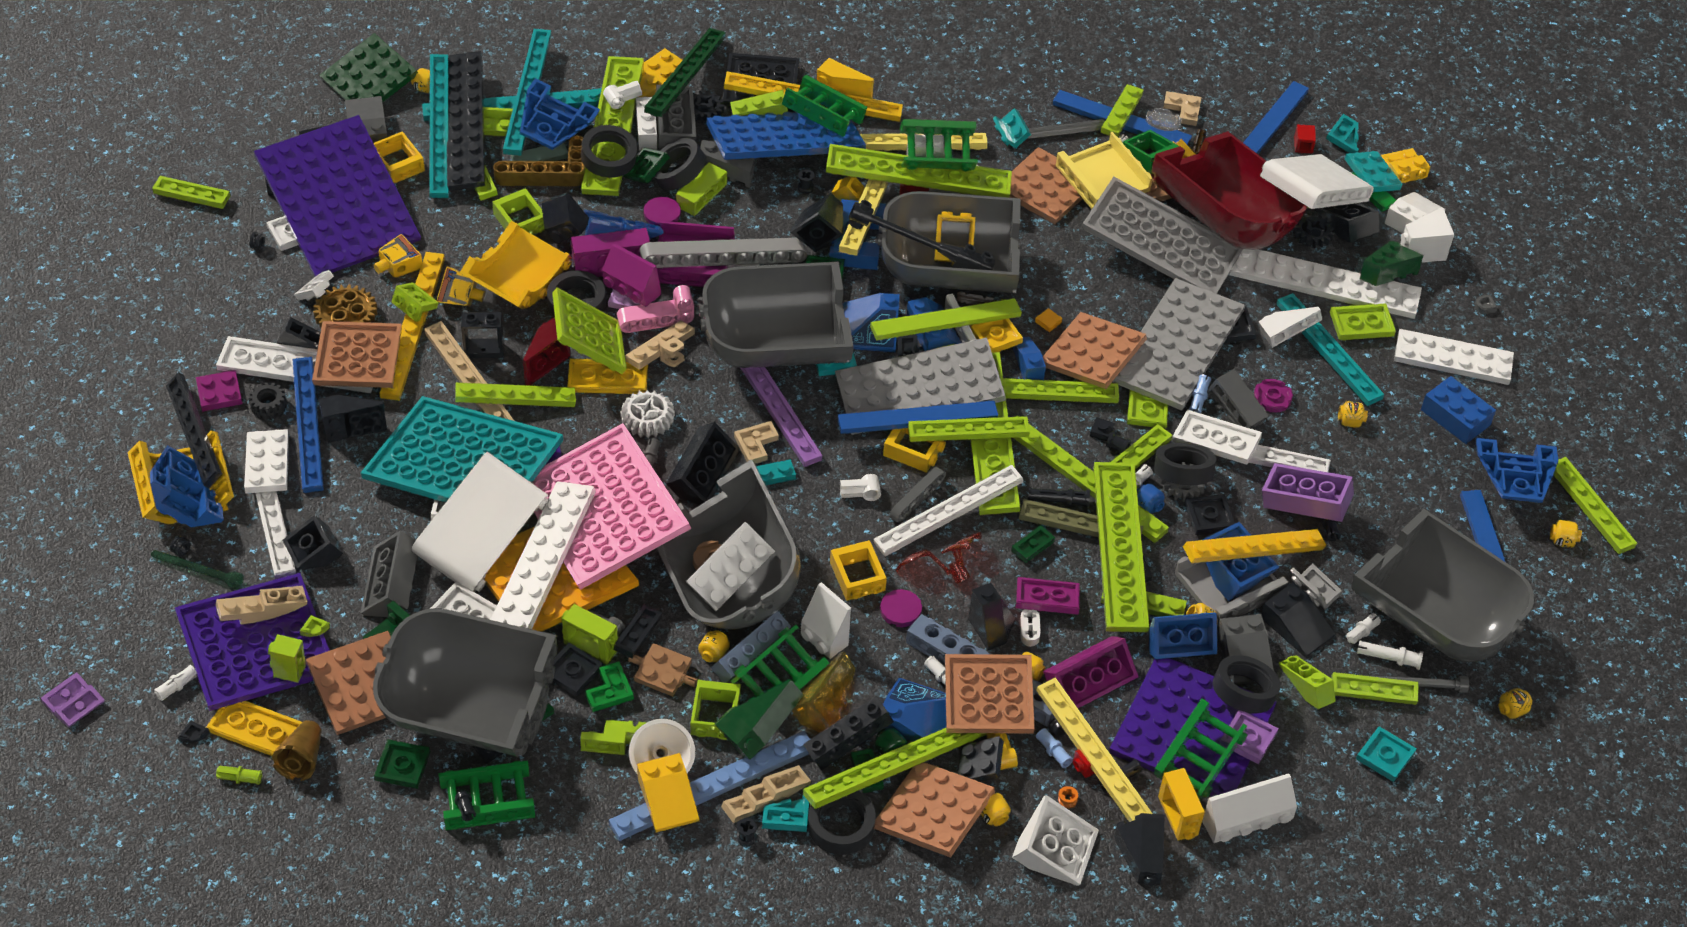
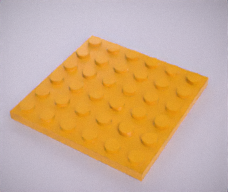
(564, 589)

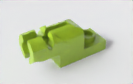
(613, 740)

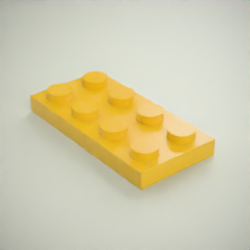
(657, 70)

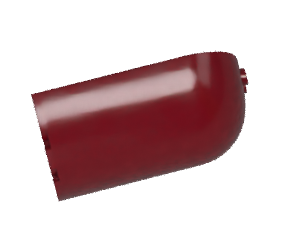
(1227, 192)

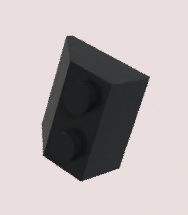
(563, 217)
(312, 545)

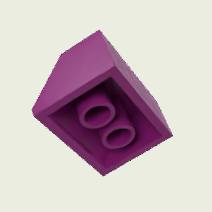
(631, 276)

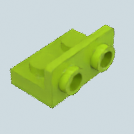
(496, 121)
(413, 300)

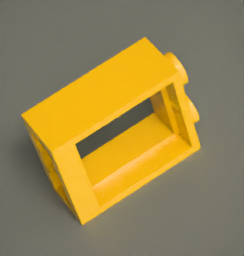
(404, 168)
(949, 217)
(908, 456)
(854, 554)
(1181, 804)

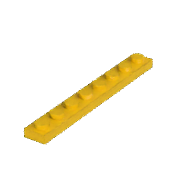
(1254, 546)

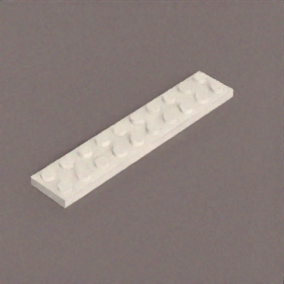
(1324, 281)
(544, 554)

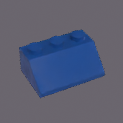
(932, 339)
(1183, 635)

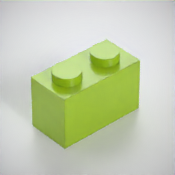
(287, 658)

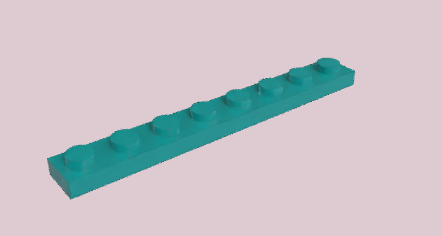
(1336, 355)

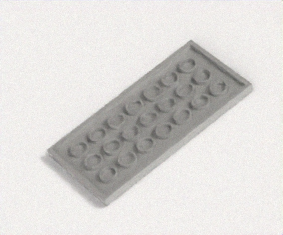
(1161, 236)
(1180, 343)
(923, 379)

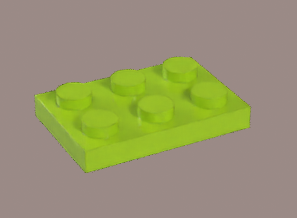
(1362, 321)

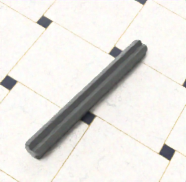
(1068, 128)

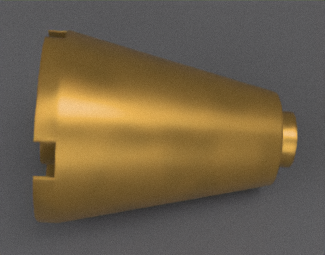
(298, 752)

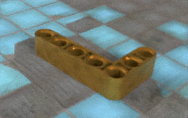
(543, 172)

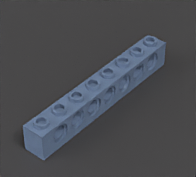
(921, 636)

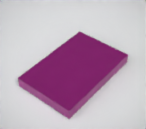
(1047, 595)

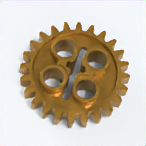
(345, 306)

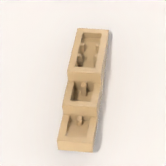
(771, 790)

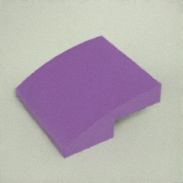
(72, 700)

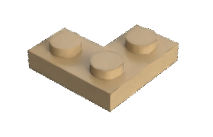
(1187, 104)
(753, 438)

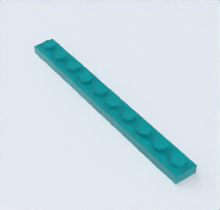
(532, 69)
(572, 98)
(438, 125)

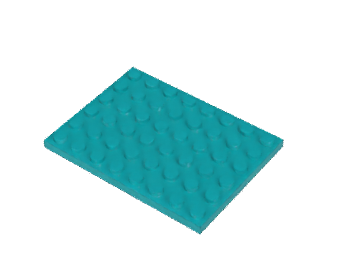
(445, 441)

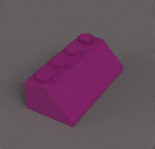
(1094, 671)

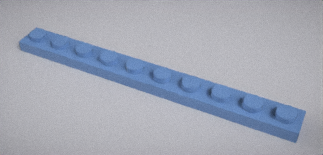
(720, 781)

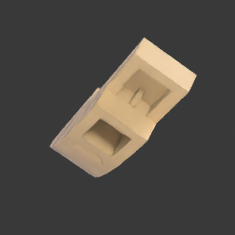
(265, 606)

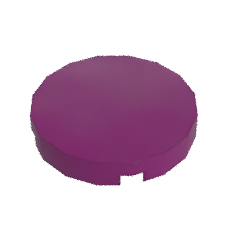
(661, 209)
(1273, 395)
(900, 608)

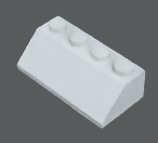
(1250, 808)

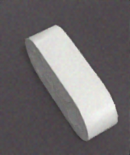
(1034, 627)

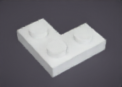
(315, 287)

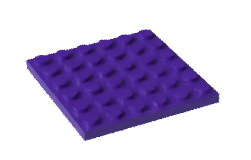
(234, 656)
(1161, 710)

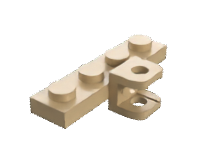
(664, 345)

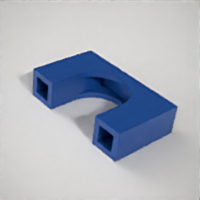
(868, 253)

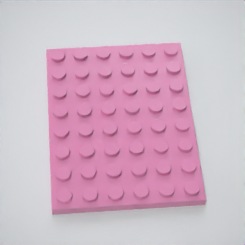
(628, 512)

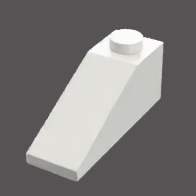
(1286, 324)

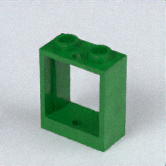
(1144, 141)

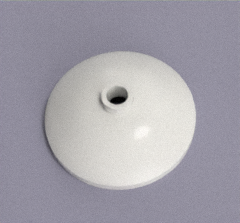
(663, 735)

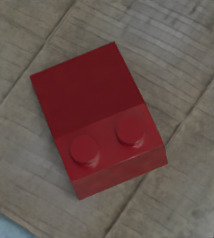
(544, 353)

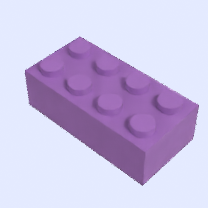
(1308, 492)

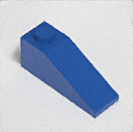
(1030, 360)

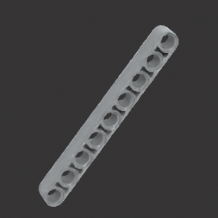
(724, 252)

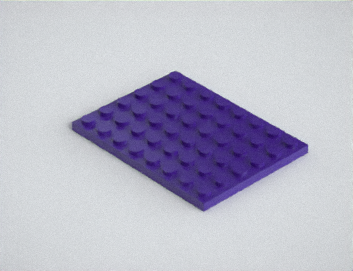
(336, 195)

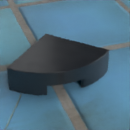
(193, 733)

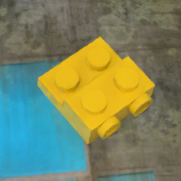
(1407, 165)
(1000, 334)

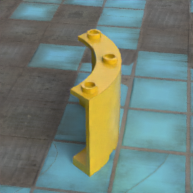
(518, 267)

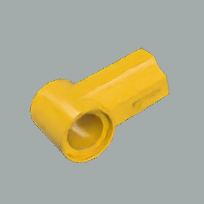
(1009, 756)

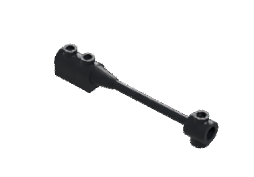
(960, 256)

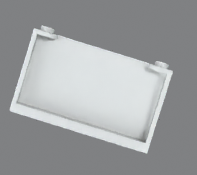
(1316, 181)
(479, 522)

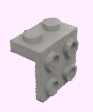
(1317, 586)

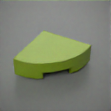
(314, 627)

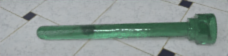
(233, 579)

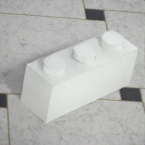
(645, 125)

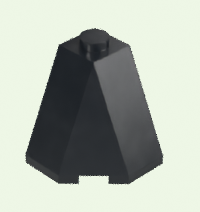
(990, 616)
(1143, 846)

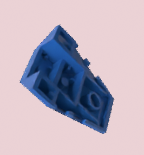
(551, 120)
(602, 223)
(1516, 474)
(180, 490)

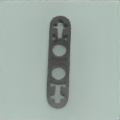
(917, 494)

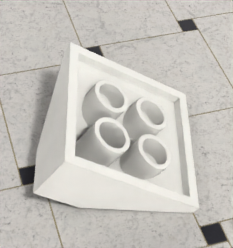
(1056, 842)

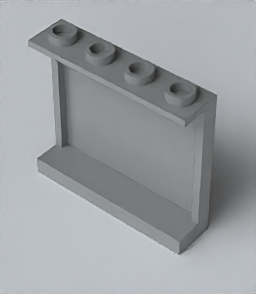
(1201, 586)

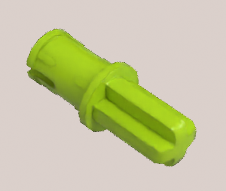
(239, 774)

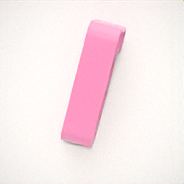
(659, 313)

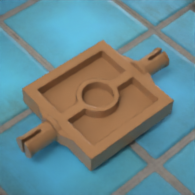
(663, 670)

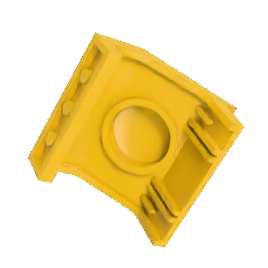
(143, 462)

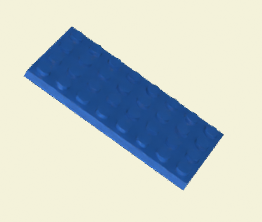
(776, 136)

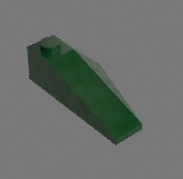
(756, 721)

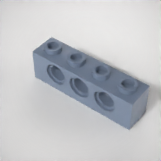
(750, 647)

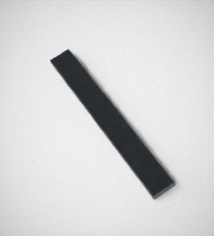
(194, 430)

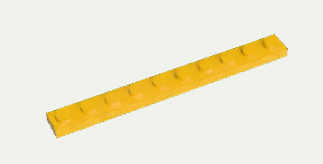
(761, 86)
(412, 330)

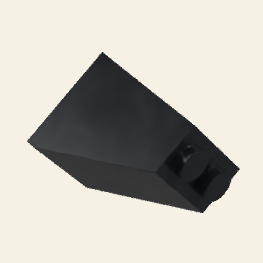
(820, 223)

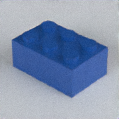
(1458, 409)

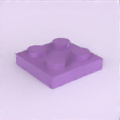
(1258, 739)

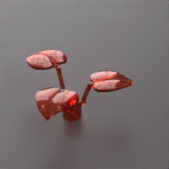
(957, 568)

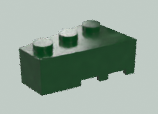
(1389, 263)

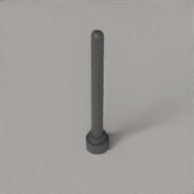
(1459, 684)

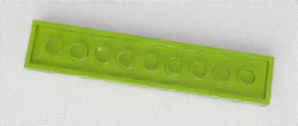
(618, 72)
(887, 167)
(993, 456)
(1120, 547)

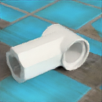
(617, 96)
(867, 487)

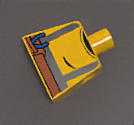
(398, 257)
(458, 289)

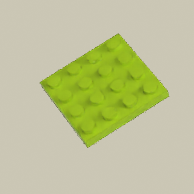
(588, 331)

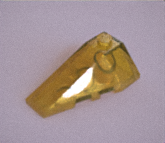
(826, 695)

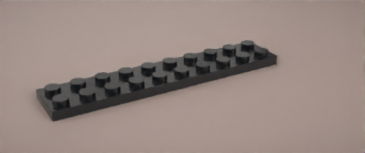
(465, 122)

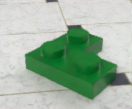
(613, 692)

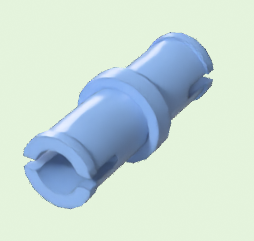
(1200, 394)
(1054, 748)

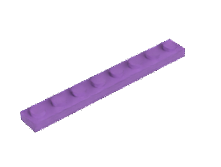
(783, 415)

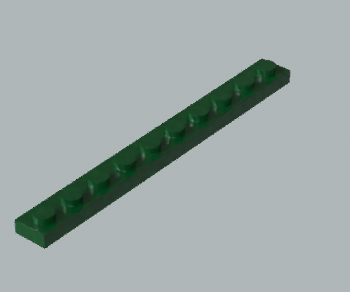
(684, 72)

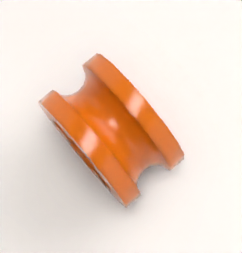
(1068, 791)

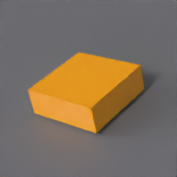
(1048, 320)

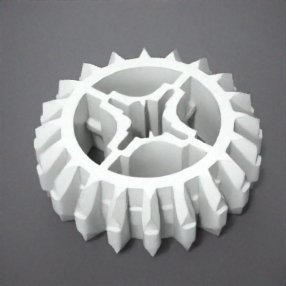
(647, 413)

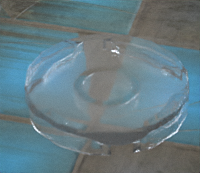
(1163, 119)

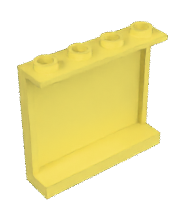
(1095, 167)

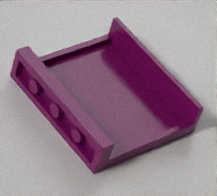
(679, 231)

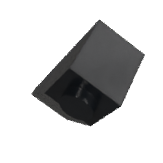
(299, 334)

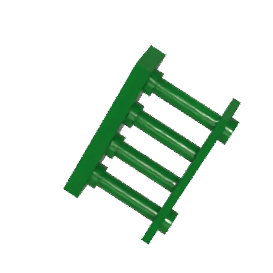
(829, 98)
(938, 127)
(799, 679)
(1190, 731)
(490, 813)

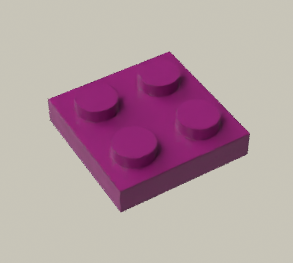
(218, 390)

